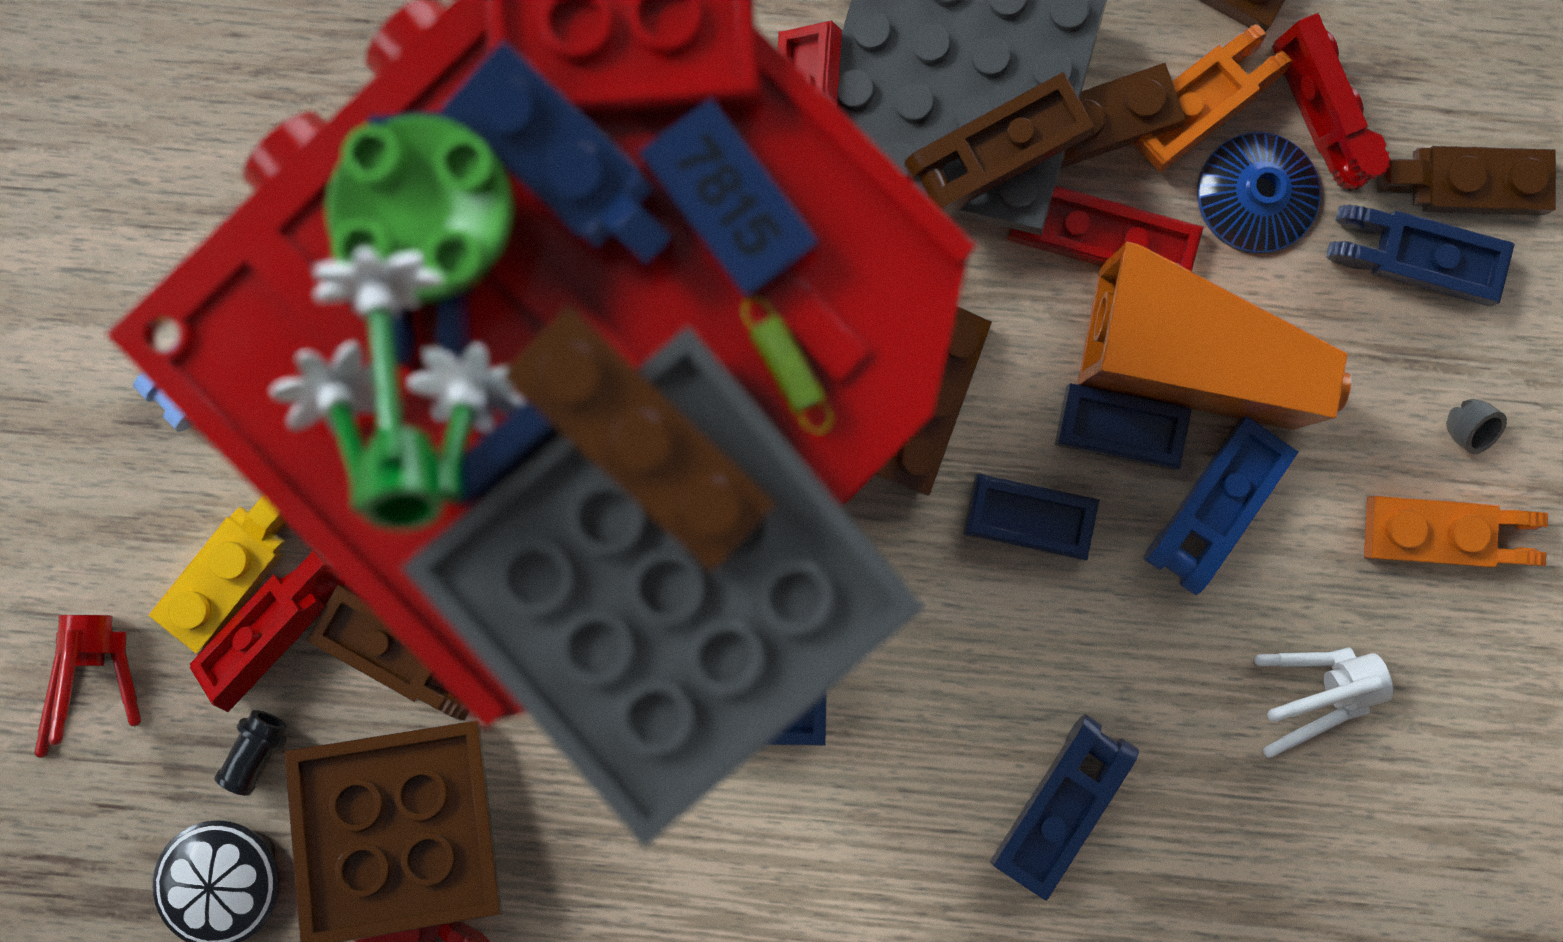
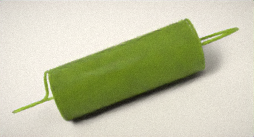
(787, 364)

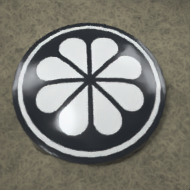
(216, 882)

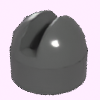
(1476, 425)

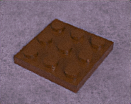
(391, 833)

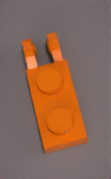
(1213, 94)
(1446, 532)

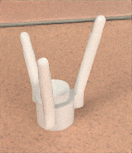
(1350, 687)

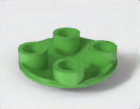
(421, 191)

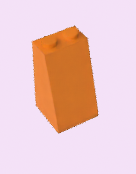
(1202, 348)

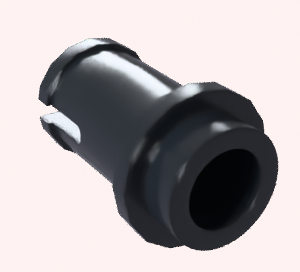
(257, 740)

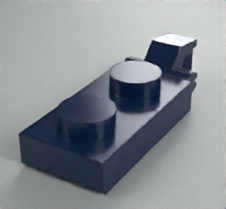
(556, 152)

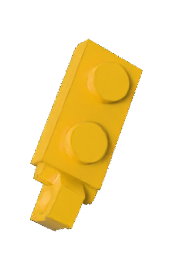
(221, 576)

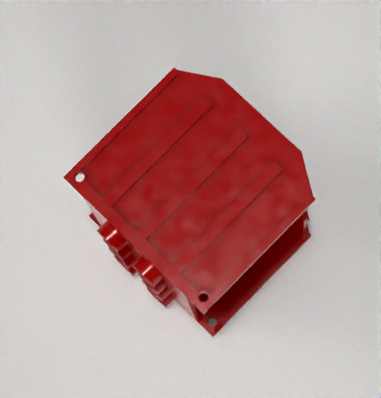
(862, 308)

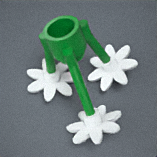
(400, 476)

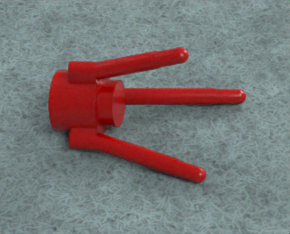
(82, 642)

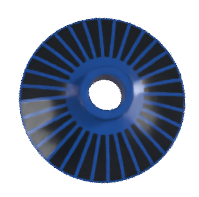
(1236, 208)

